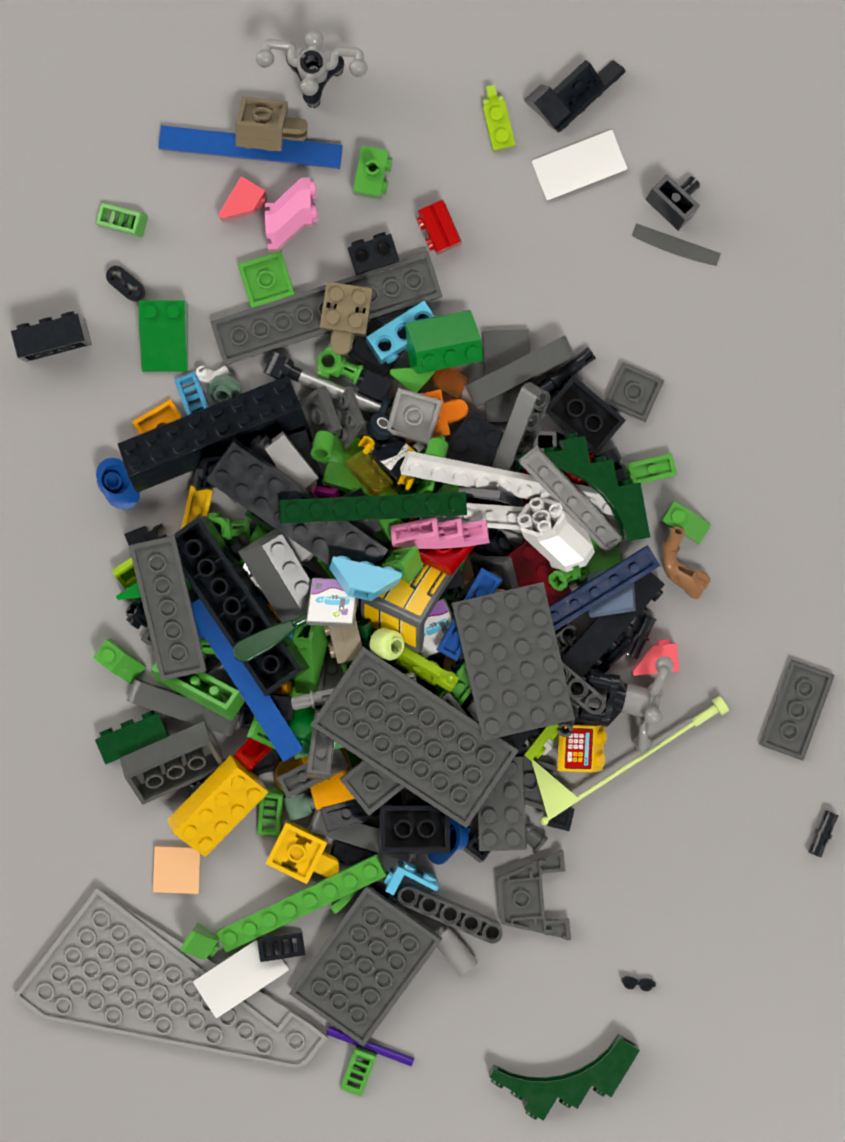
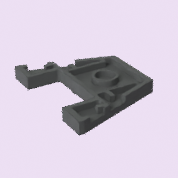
(523, 901)

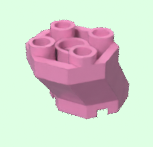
(290, 214)

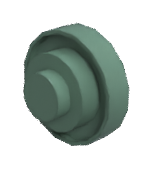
(223, 388)

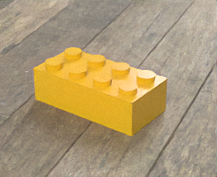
(217, 806)

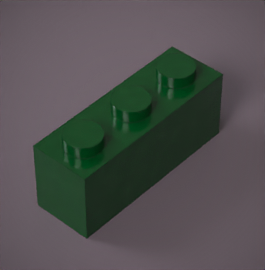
(131, 736)

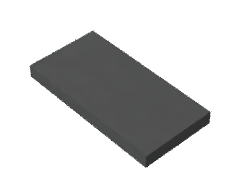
(499, 350)
(796, 709)

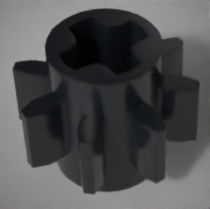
(136, 615)

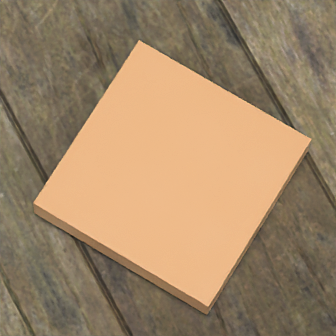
(176, 870)

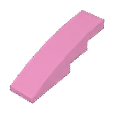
(441, 535)

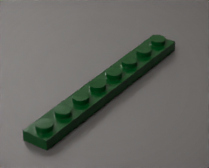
(372, 507)

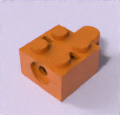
(450, 412)

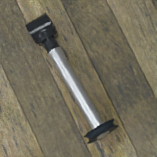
(281, 366)

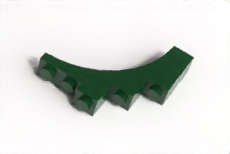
(624, 500)
(541, 1092)

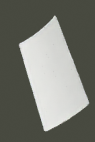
(579, 165)
(238, 978)

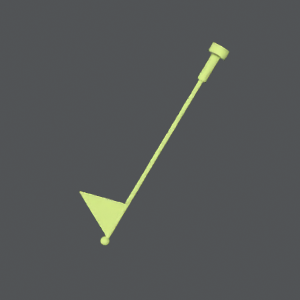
(559, 798)

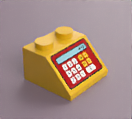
(582, 749)

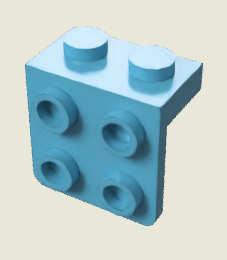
(408, 869)

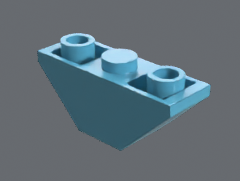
(363, 578)

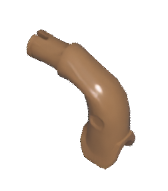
(691, 581)

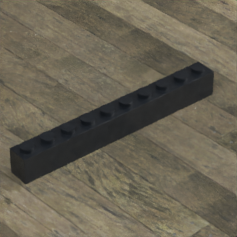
(598, 638)

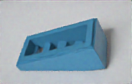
(180, 382)

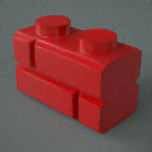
(439, 227)

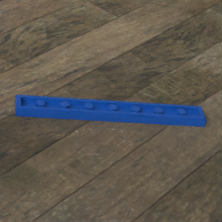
(224, 145)
(261, 706)

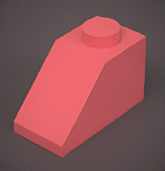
(243, 200)
(646, 664)

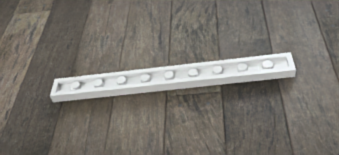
(485, 477)

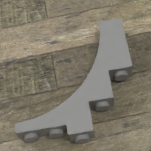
(293, 464)

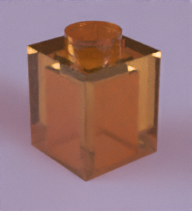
(450, 382)

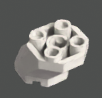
(555, 534)

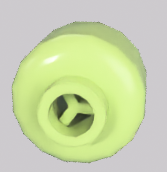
(387, 643)

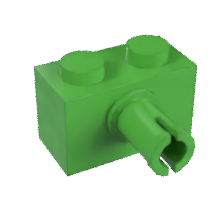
(371, 173)

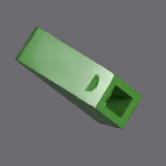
(312, 645)

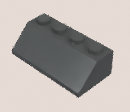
(278, 575)

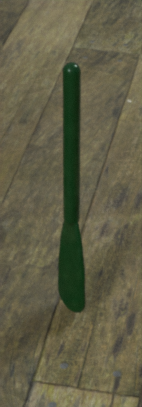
(266, 639)

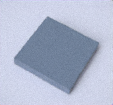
(618, 603)

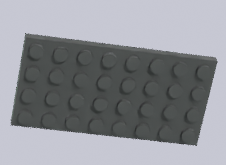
(413, 737)

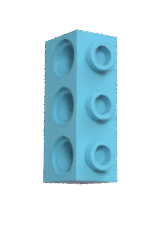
(389, 333)

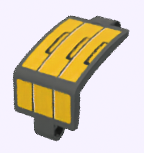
(408, 605)

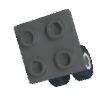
(353, 424)

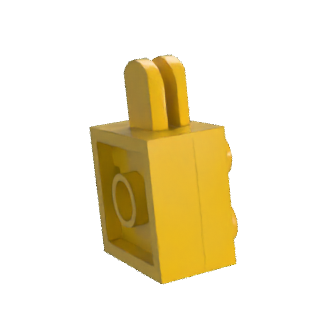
(303, 852)

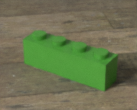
(206, 692)

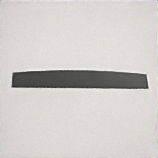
(675, 245)

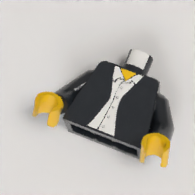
(390, 458)

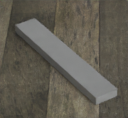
(571, 499)

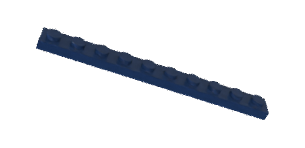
(598, 589)

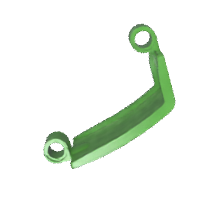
(329, 451)

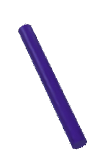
(373, 1047)

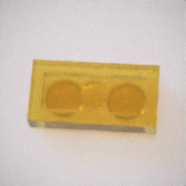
(369, 473)

